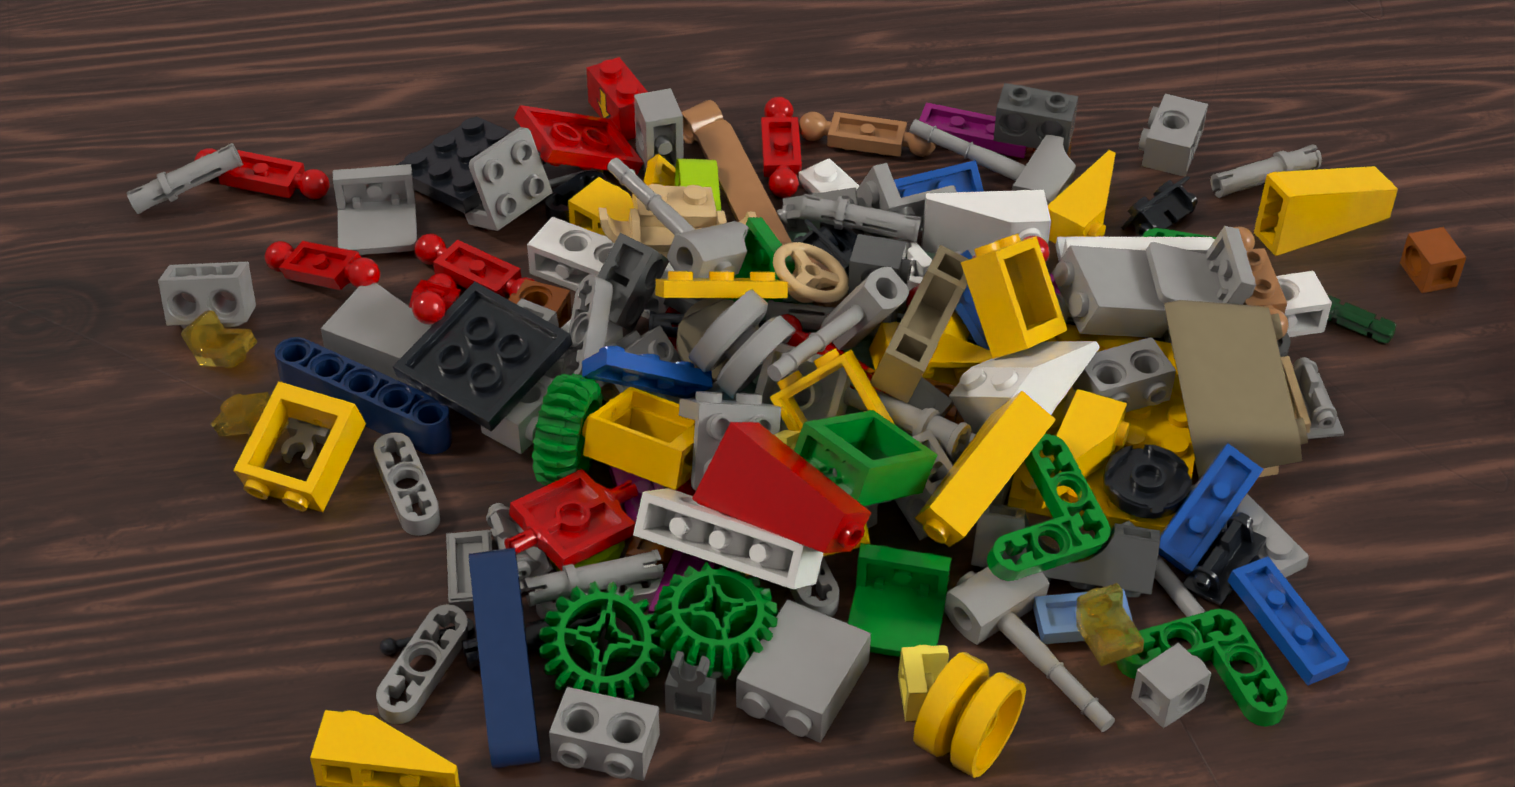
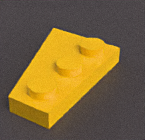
(720, 285)

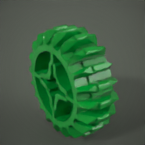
(560, 426)
(724, 610)
(584, 642)

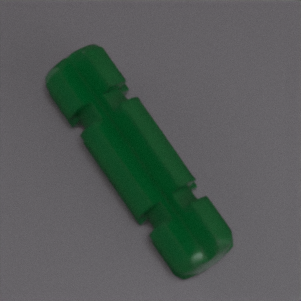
(1361, 321)

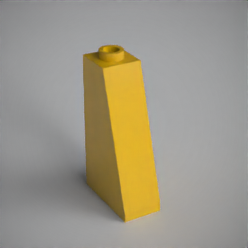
(1320, 204)
(984, 468)

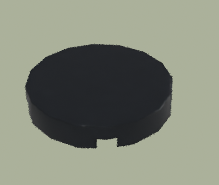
(1147, 481)

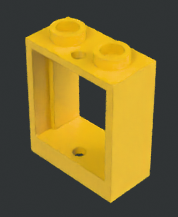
(1013, 295)
(826, 364)
(314, 408)
(642, 437)

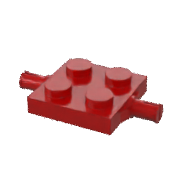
(572, 518)

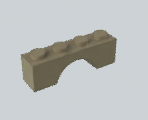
(921, 326)

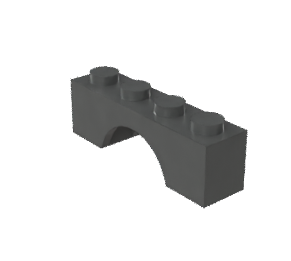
(1124, 559)

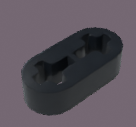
(557, 202)

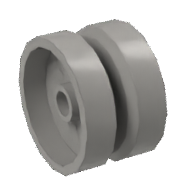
(736, 338)

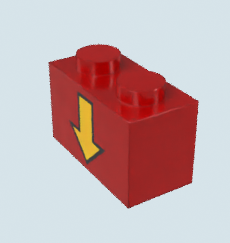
(612, 94)

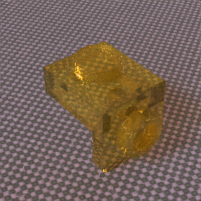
(214, 344)
(241, 414)
(1107, 625)

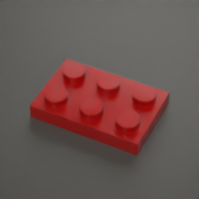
(577, 139)

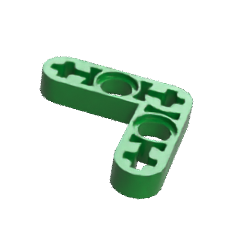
(1066, 516)
(1221, 652)

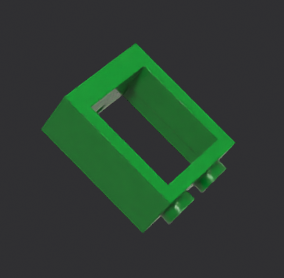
(870, 456)

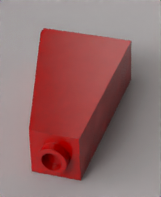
(779, 491)

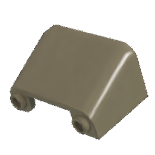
(1234, 382)

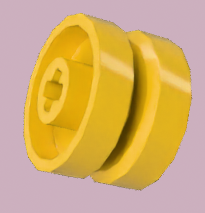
(969, 714)

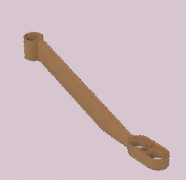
(735, 172)

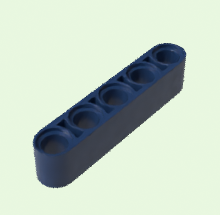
(381, 400)
(504, 658)

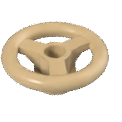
(808, 277)

